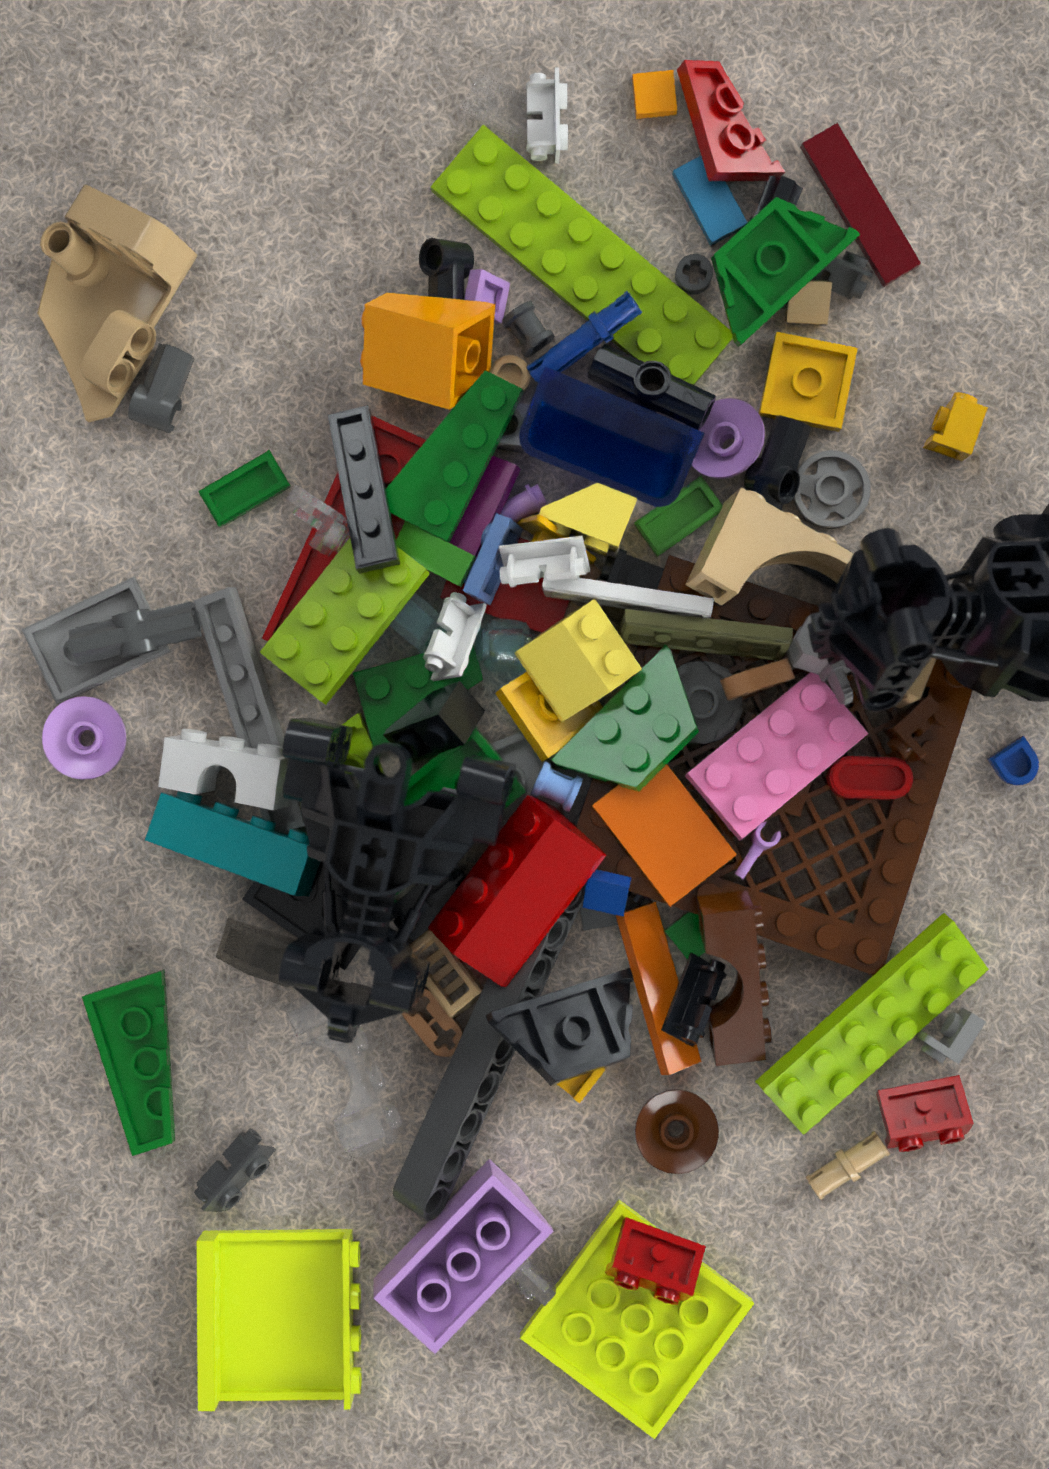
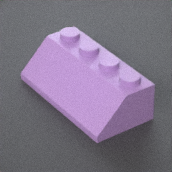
(461, 1257)

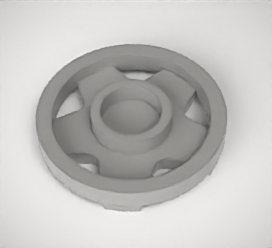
(832, 489)

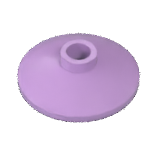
(729, 420)
(63, 738)

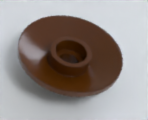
(681, 1152)

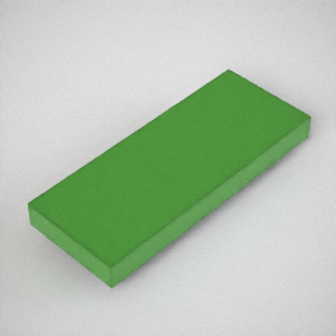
(435, 553)

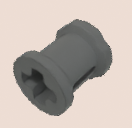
(527, 328)

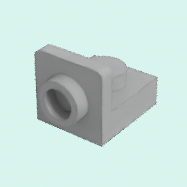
(958, 1036)

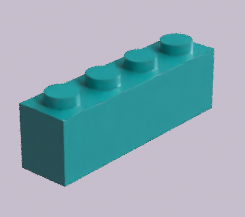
(233, 842)

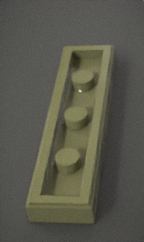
(705, 635)

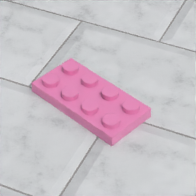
(776, 755)

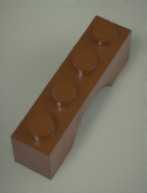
(736, 1022)

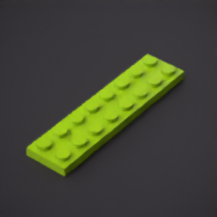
(578, 255)

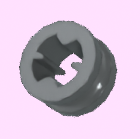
(704, 268)

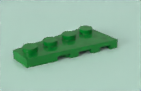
(449, 465)

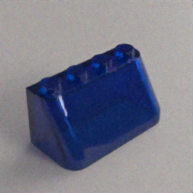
(607, 439)

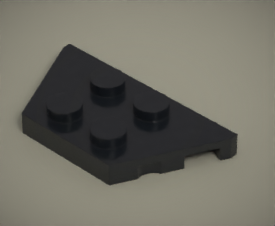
(571, 1028)

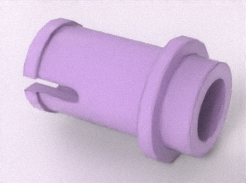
(524, 503)

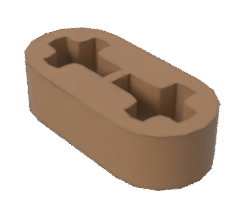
(757, 679)
(427, 1032)

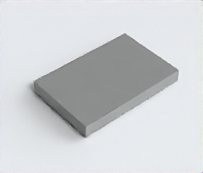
(52, 652)

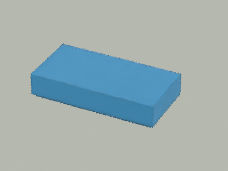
(709, 201)

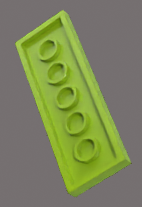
(873, 1024)

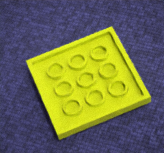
(625, 1341)

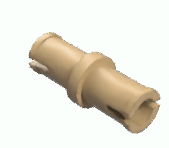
(847, 1165)

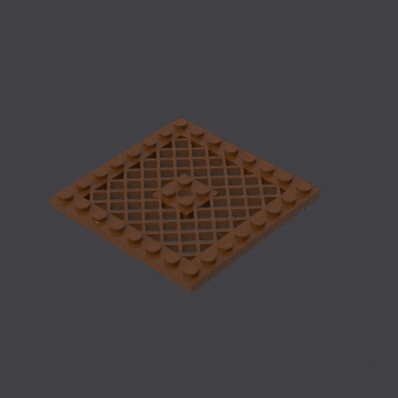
(903, 829)

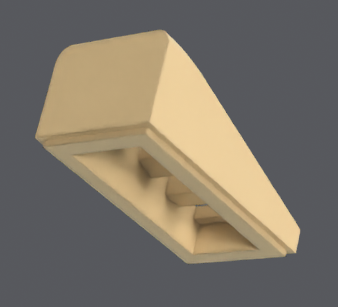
(465, 976)

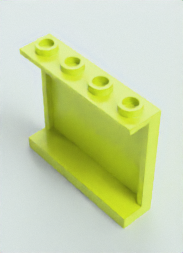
(277, 1316)

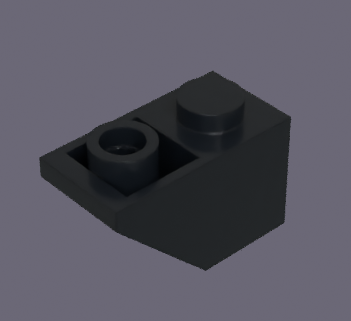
(437, 722)

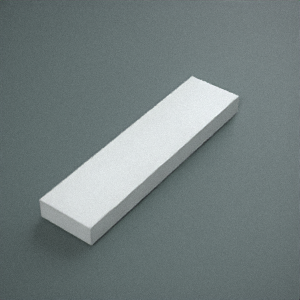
(628, 597)

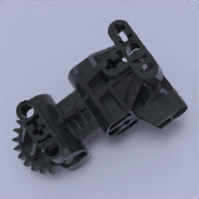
(900, 612)
(376, 850)

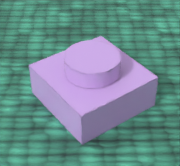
(488, 288)

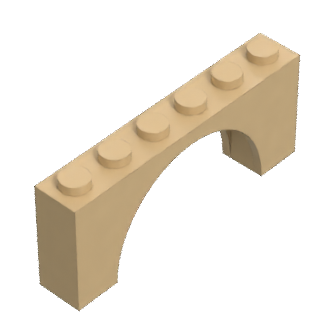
(758, 535)

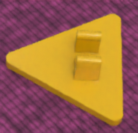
(544, 530)

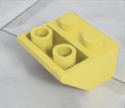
(594, 513)

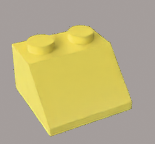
(578, 660)

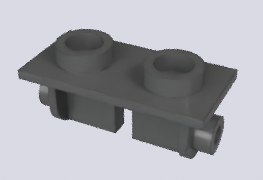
(846, 274)
(221, 1186)

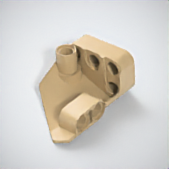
(107, 292)

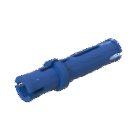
(591, 334)

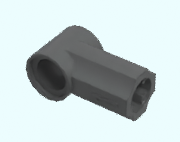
(160, 395)

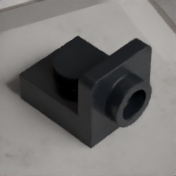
(631, 571)

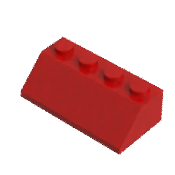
(517, 891)

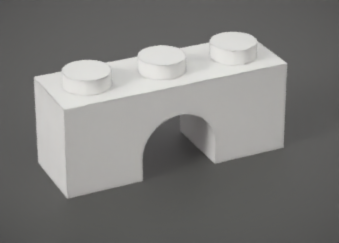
(193, 762)

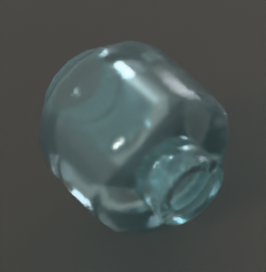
(499, 641)

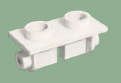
(546, 98)
(555, 557)
(449, 652)

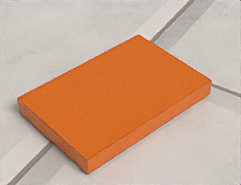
(665, 834)

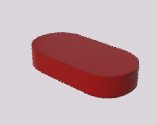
(870, 777)

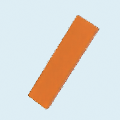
(655, 983)

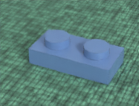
(485, 572)

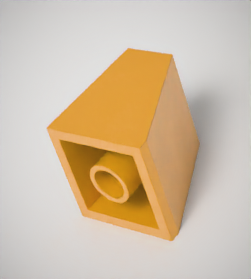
(426, 346)

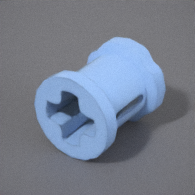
(556, 786)

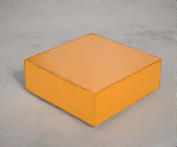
(654, 94)

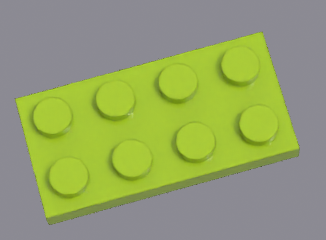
(341, 621)

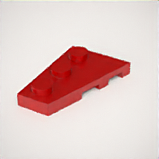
(723, 133)

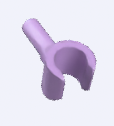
(756, 849)

